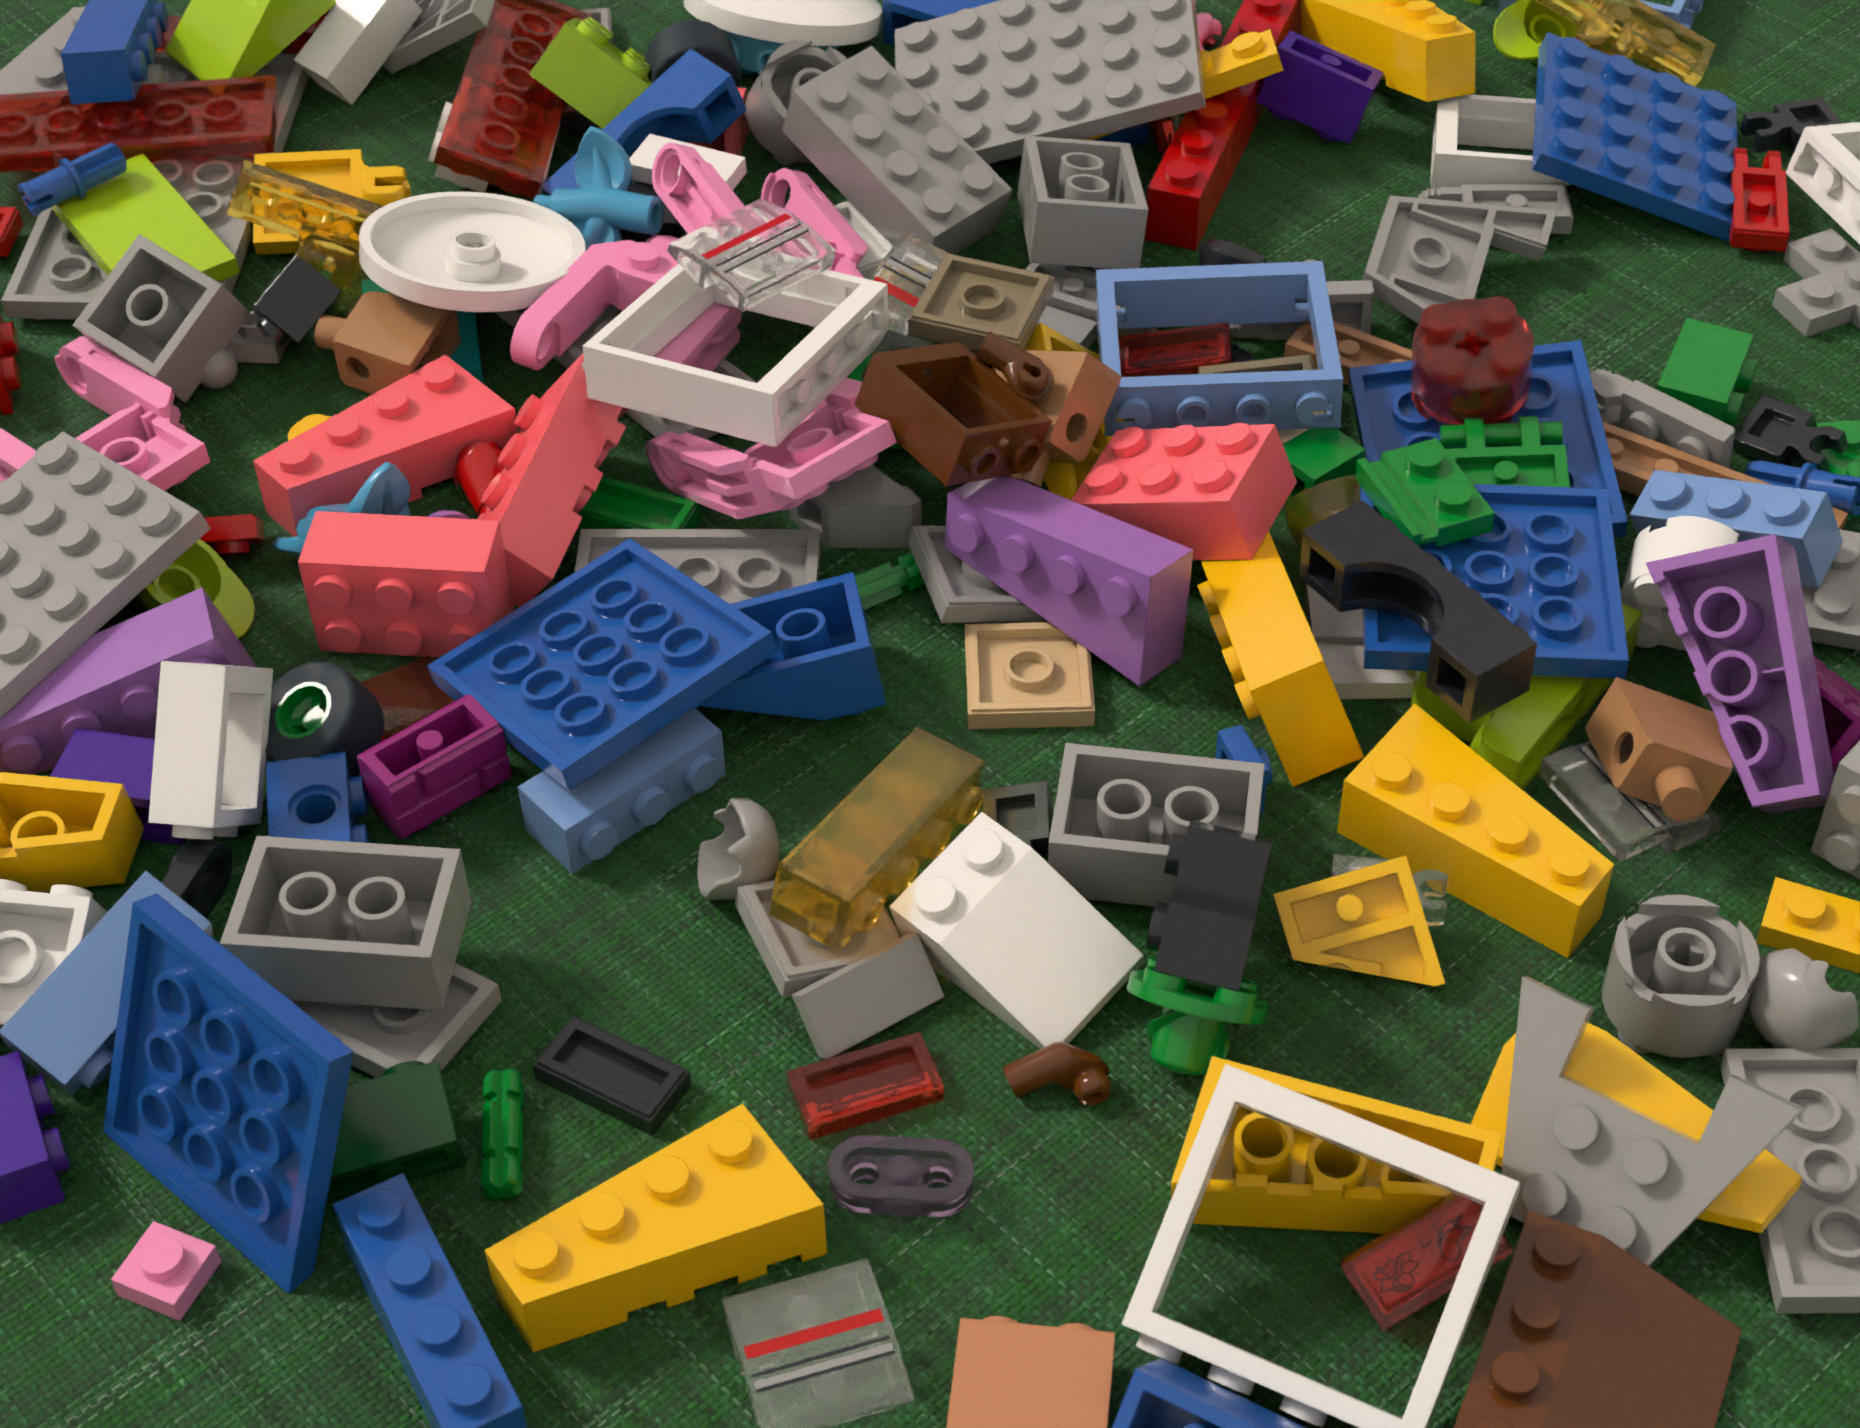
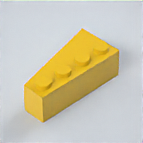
(1408, 40)

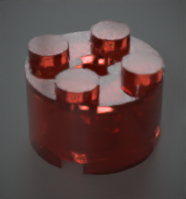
(1471, 361)

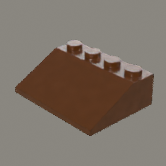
(1595, 1342)

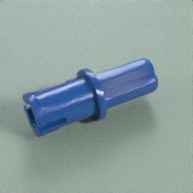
(72, 178)
(1841, 489)

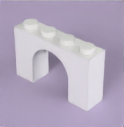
(355, 43)

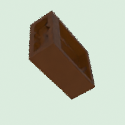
(1003, 426)

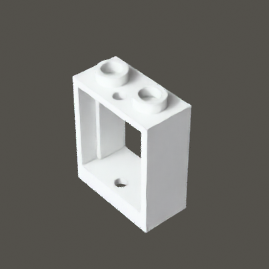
(1486, 123)
(210, 748)

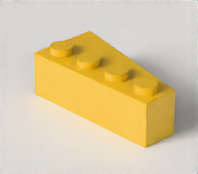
(1278, 663)
(1459, 815)
(65, 831)
(1297, 1181)
(657, 1232)

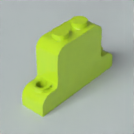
(1532, 724)

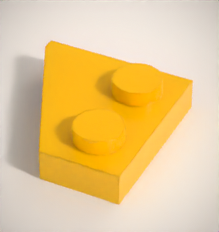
(1362, 924)

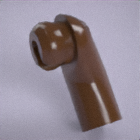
(1022, 370)
(1065, 1066)

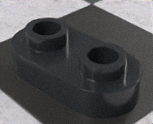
(200, 873)

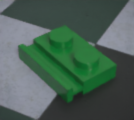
(1425, 494)

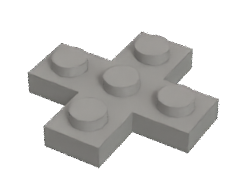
(1829, 284)

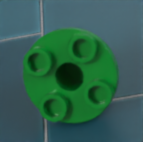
(1193, 1017)

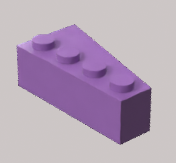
(1078, 569)
(1755, 664)
(115, 681)

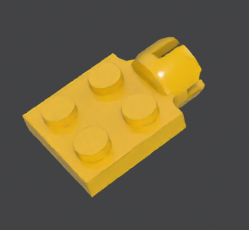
(336, 170)

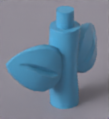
(602, 200)
(382, 493)

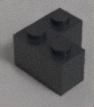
(1213, 904)

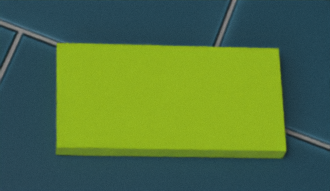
(149, 206)

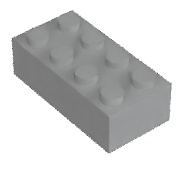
(895, 155)

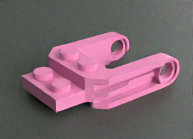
(704, 197)
(617, 276)
(143, 421)
(764, 479)

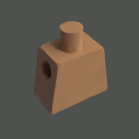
(386, 339)
(1075, 403)
(1660, 749)

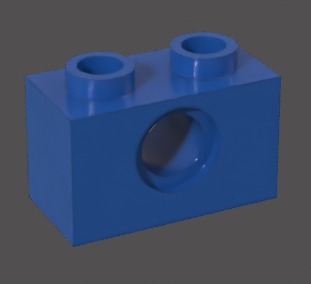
(316, 799)

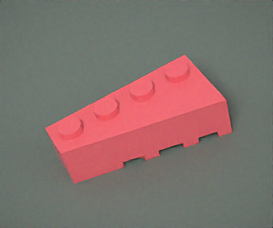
(411, 423)
(549, 478)

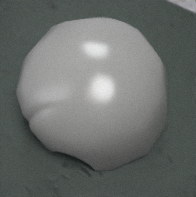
(742, 854)
(1797, 1006)

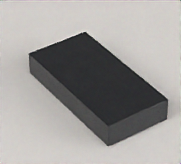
(612, 1075)

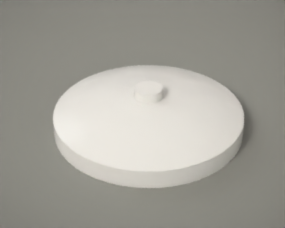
(791, 20)
(468, 250)

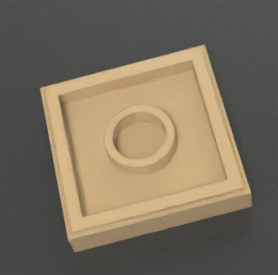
(1026, 677)

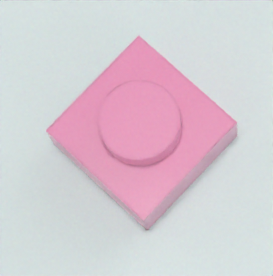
(166, 1270)

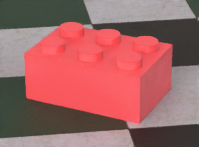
(1194, 485)
(402, 582)

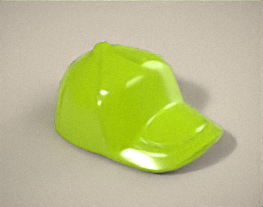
(1524, 26)
(204, 568)

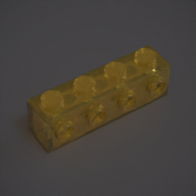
(877, 839)

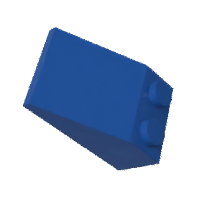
(822, 658)

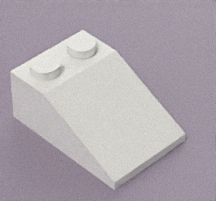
(1015, 934)

